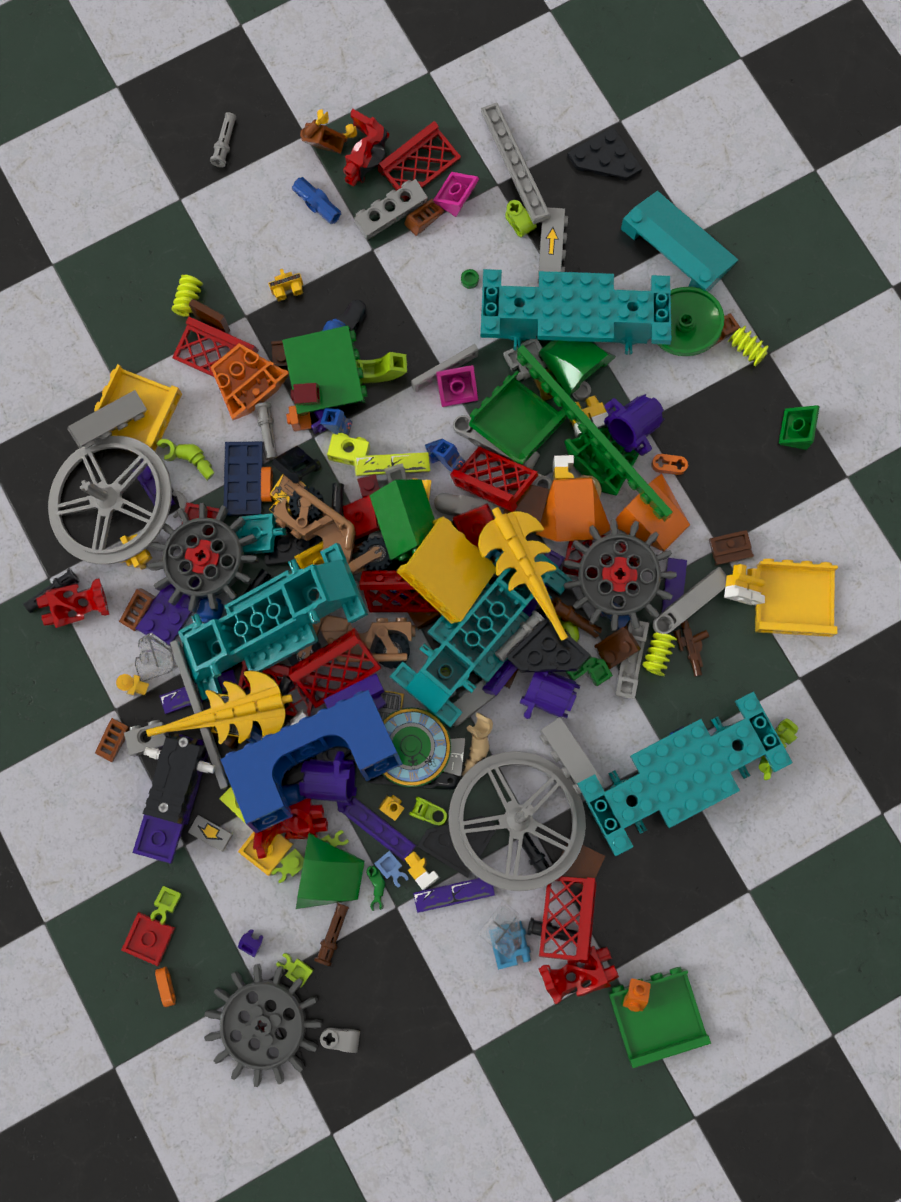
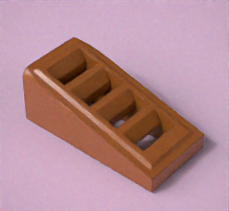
(415, 225)
(132, 606)
(106, 737)

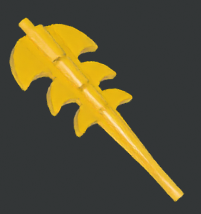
(509, 534)
(262, 705)

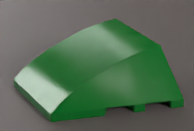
(573, 361)
(591, 462)
(328, 875)

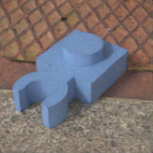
(389, 866)

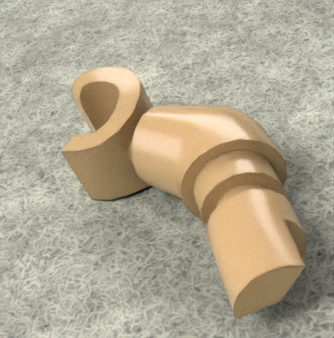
(480, 742)

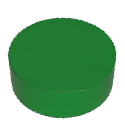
(469, 278)

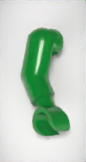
(378, 883)

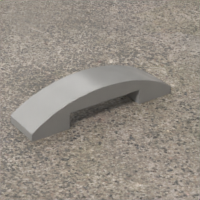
(629, 668)

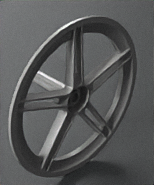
(108, 499)
(517, 820)

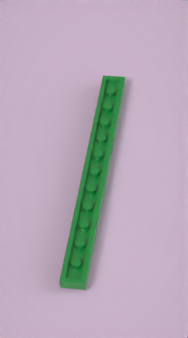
(596, 437)

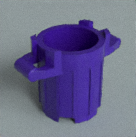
(634, 422)
(550, 693)
(329, 780)

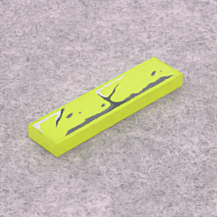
(376, 464)

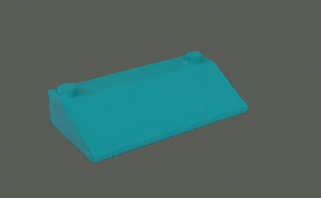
(679, 240)

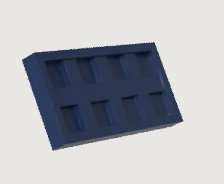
(243, 478)

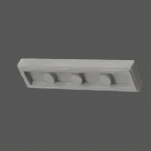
(454, 362)

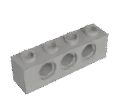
(371, 228)

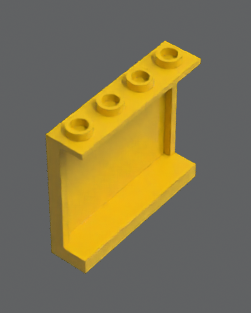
(157, 398)
(448, 570)
(797, 598)

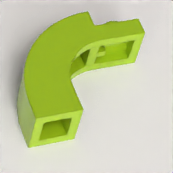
(384, 368)

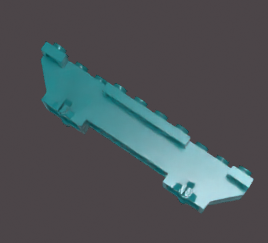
(576, 309)
(271, 620)
(471, 643)
(684, 773)

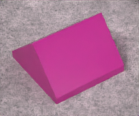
(455, 192)
(457, 386)

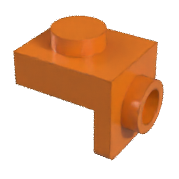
(298, 422)
(637, 995)

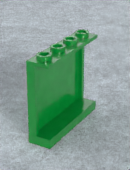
(330, 362)
(516, 420)
(667, 1023)

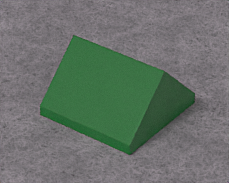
(799, 426)

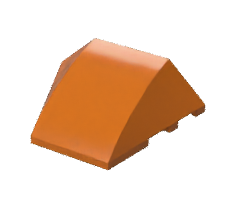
(246, 380)
(571, 510)
(649, 523)

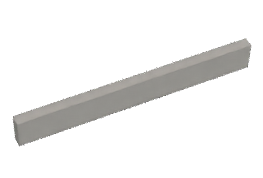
(515, 163)
(198, 707)

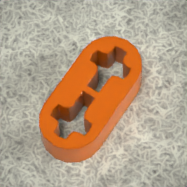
(668, 468)
(266, 484)
(165, 987)

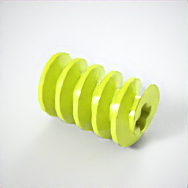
(185, 294)
(748, 345)
(658, 653)

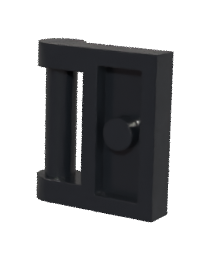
(293, 460)

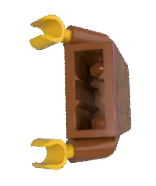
(325, 137)

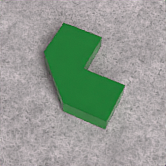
(596, 669)

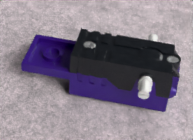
(171, 795)

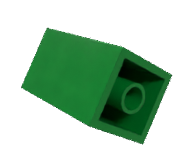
(403, 516)

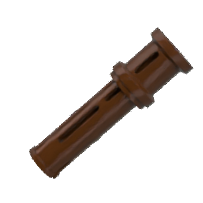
(568, 613)
(329, 944)

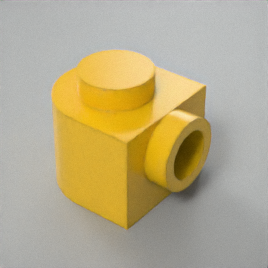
(391, 807)

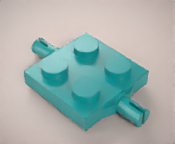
(264, 530)

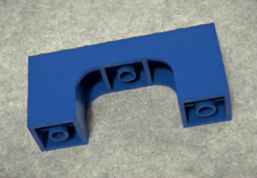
(260, 766)

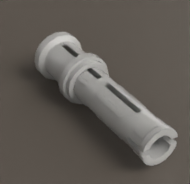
(221, 146)
(265, 422)
(522, 633)

